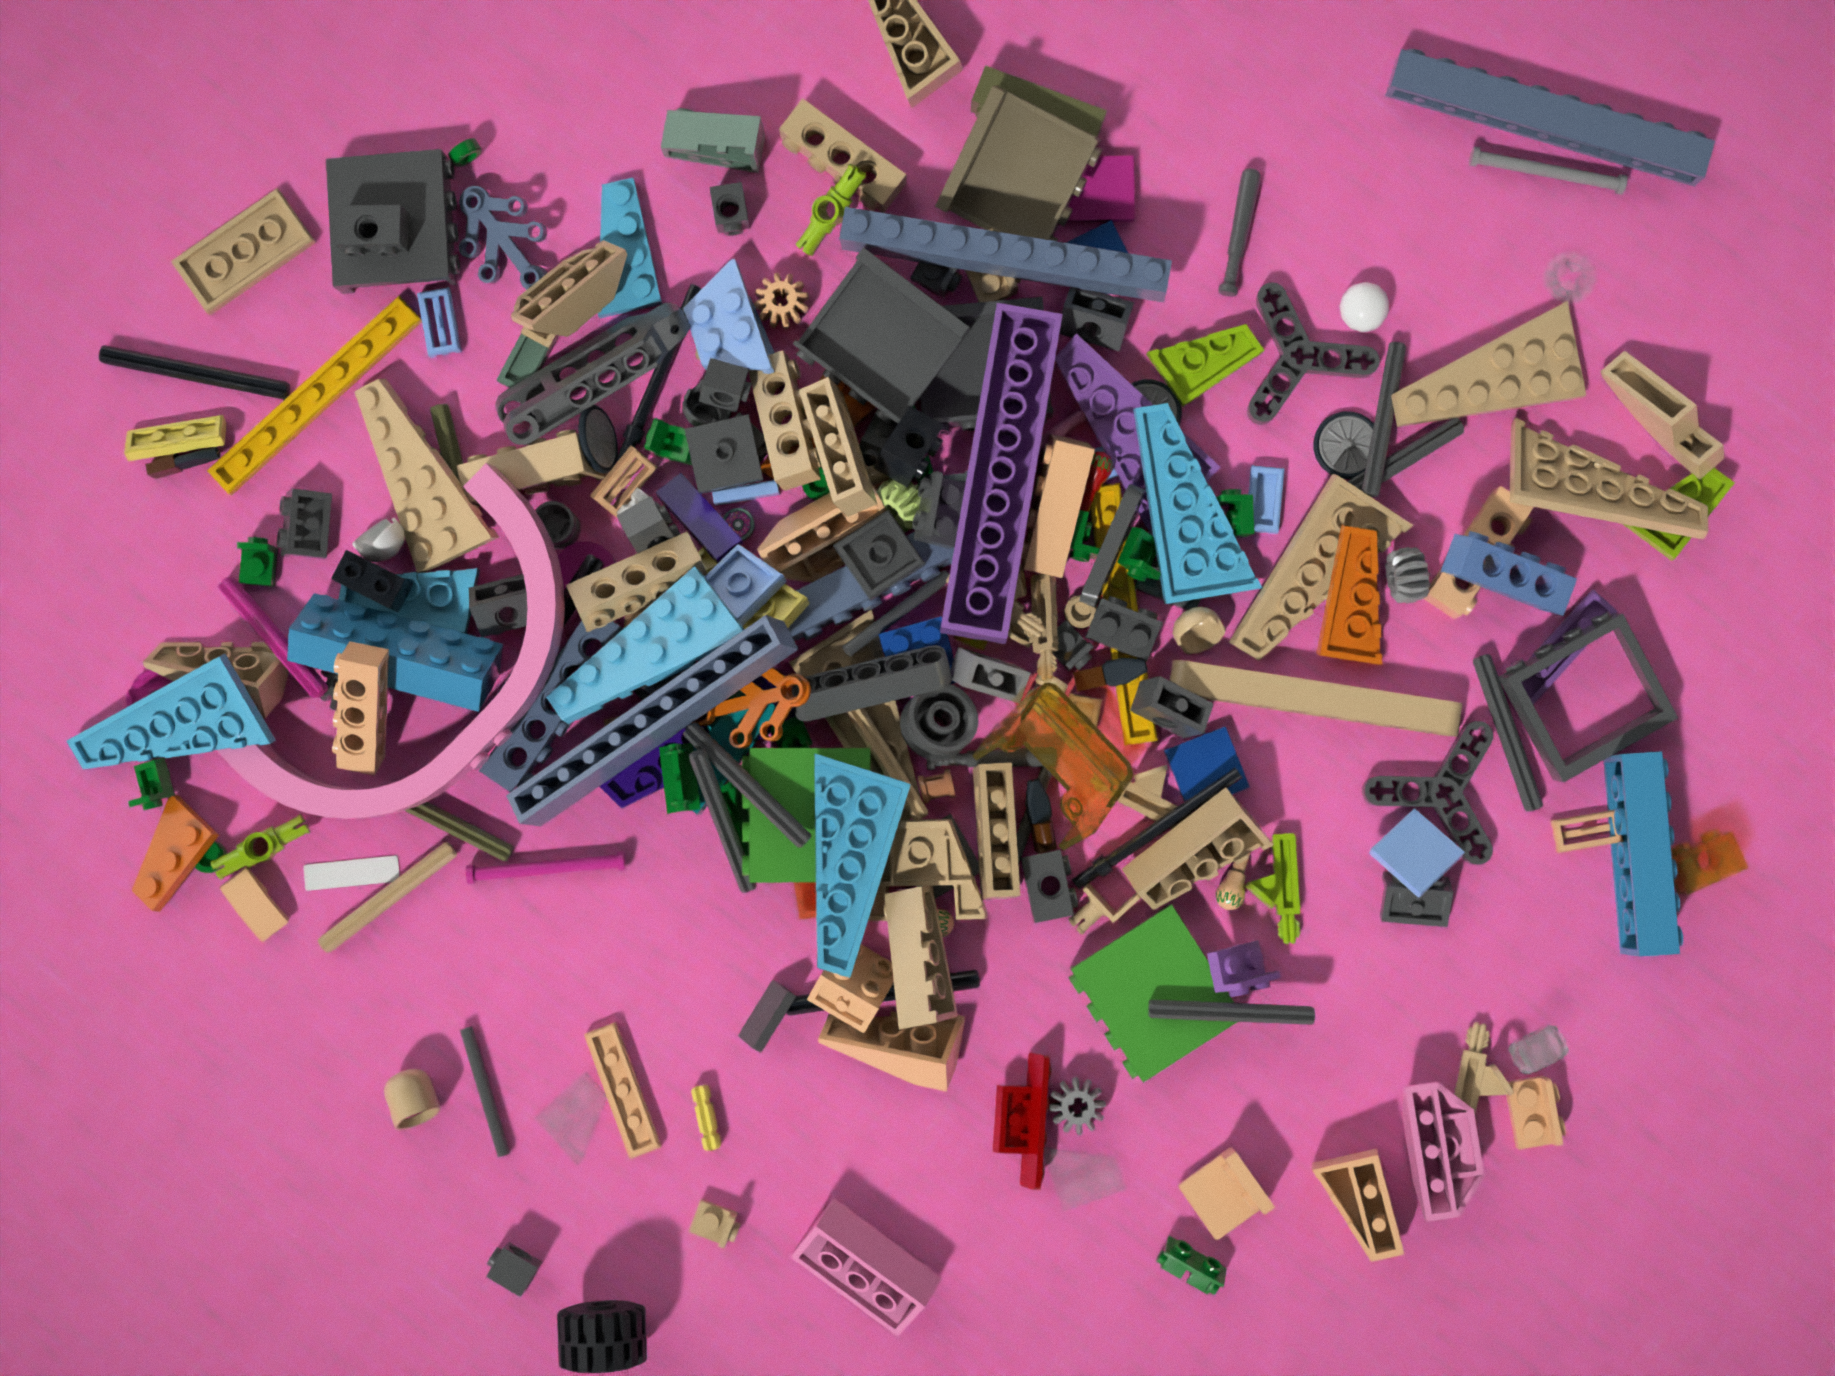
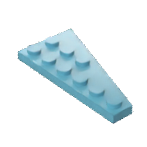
(1189, 527)
(658, 643)
(853, 839)

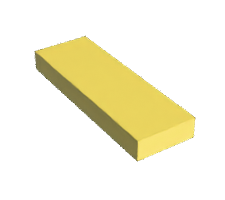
(175, 438)

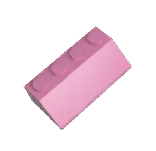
(866, 1267)

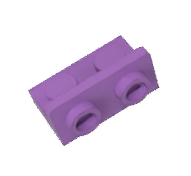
(1239, 968)

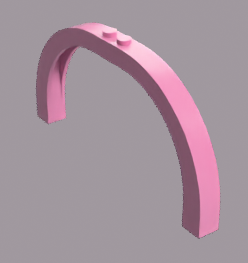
(492, 727)

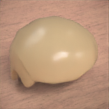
(1198, 630)

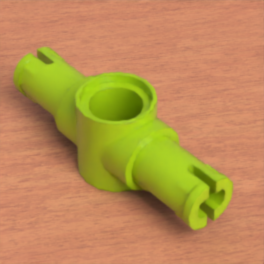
(841, 198)
(245, 855)

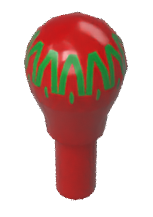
(1099, 472)

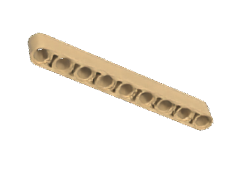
(1318, 698)

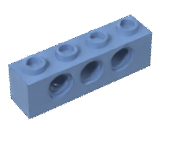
(1466, 562)

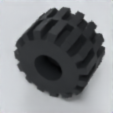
(602, 1336)

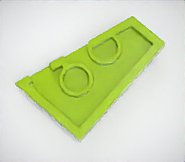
(1200, 364)
(1707, 490)

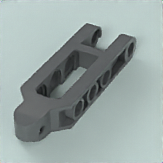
(547, 398)

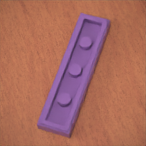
(1580, 616)

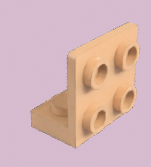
(857, 997)
(1225, 1193)

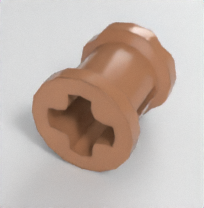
(936, 786)

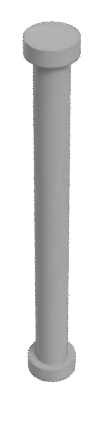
(1548, 170)

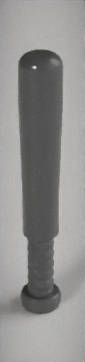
(1240, 228)
(1019, 758)

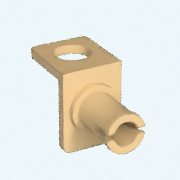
(1097, 908)

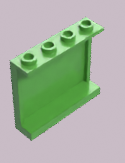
(790, 780)
(1143, 965)

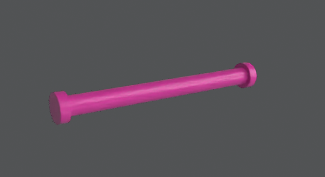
(545, 867)

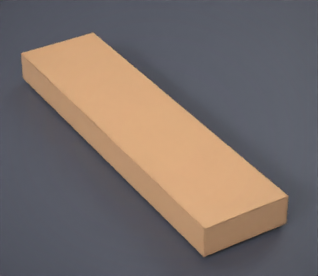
(622, 1090)

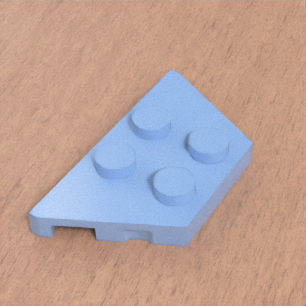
(726, 323)

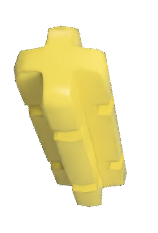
(706, 1117)

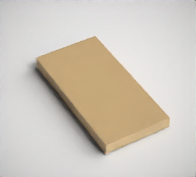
(243, 252)

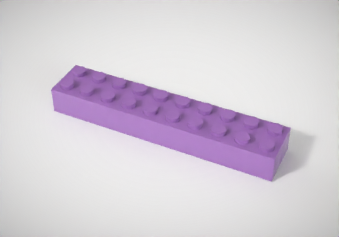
(1001, 473)

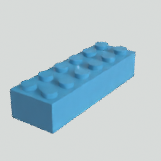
(421, 656)
(1643, 860)

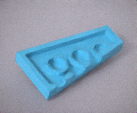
(625, 227)
(435, 598)

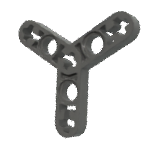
(1299, 340)
(1446, 777)

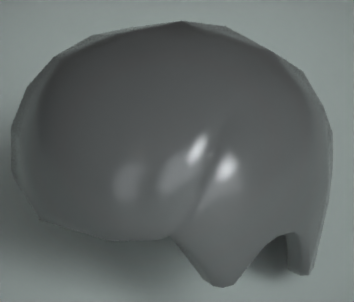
(701, 413)

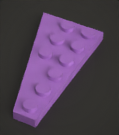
(1108, 407)

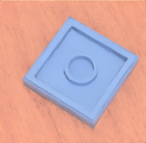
(744, 582)
(1416, 852)

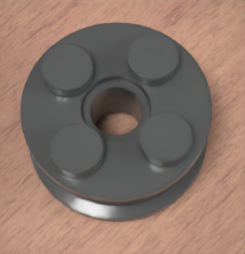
(929, 738)

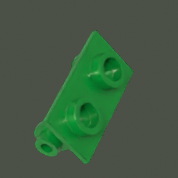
(679, 778)
(1206, 1272)

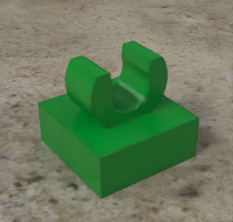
(794, 734)

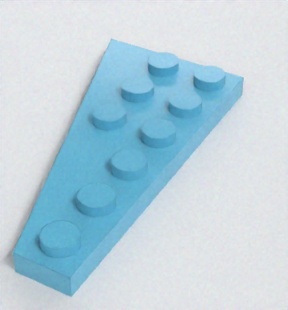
(187, 717)

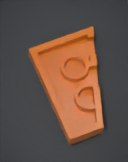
(173, 853)

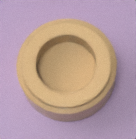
(1078, 614)

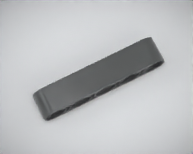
(875, 682)

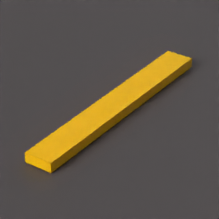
(314, 396)
(1120, 585)

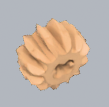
(768, 303)

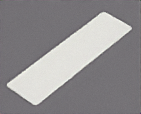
(351, 873)

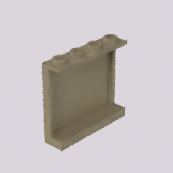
(1019, 168)

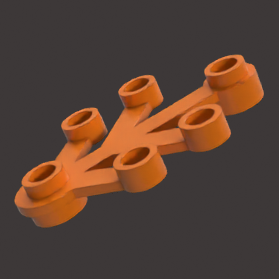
(757, 701)

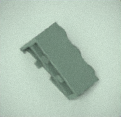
(714, 139)

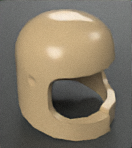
(410, 1094)

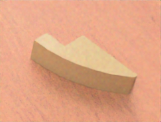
(1663, 414)

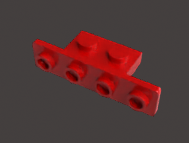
(1022, 1120)

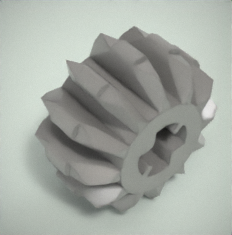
(1407, 575)
(1085, 1114)

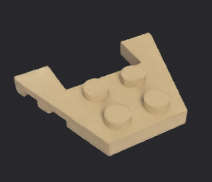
(930, 855)

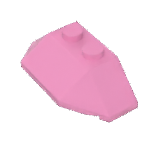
(1441, 1149)

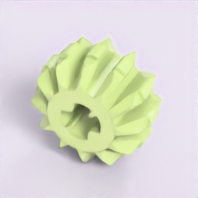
(900, 501)

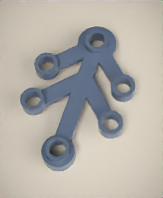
(498, 234)

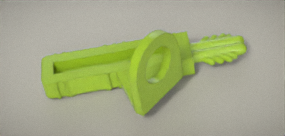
(1282, 886)

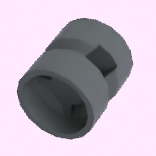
(560, 523)

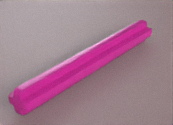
(270, 635)

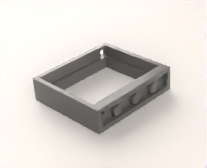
(1546, 655)

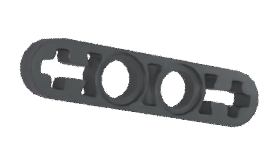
(1112, 545)

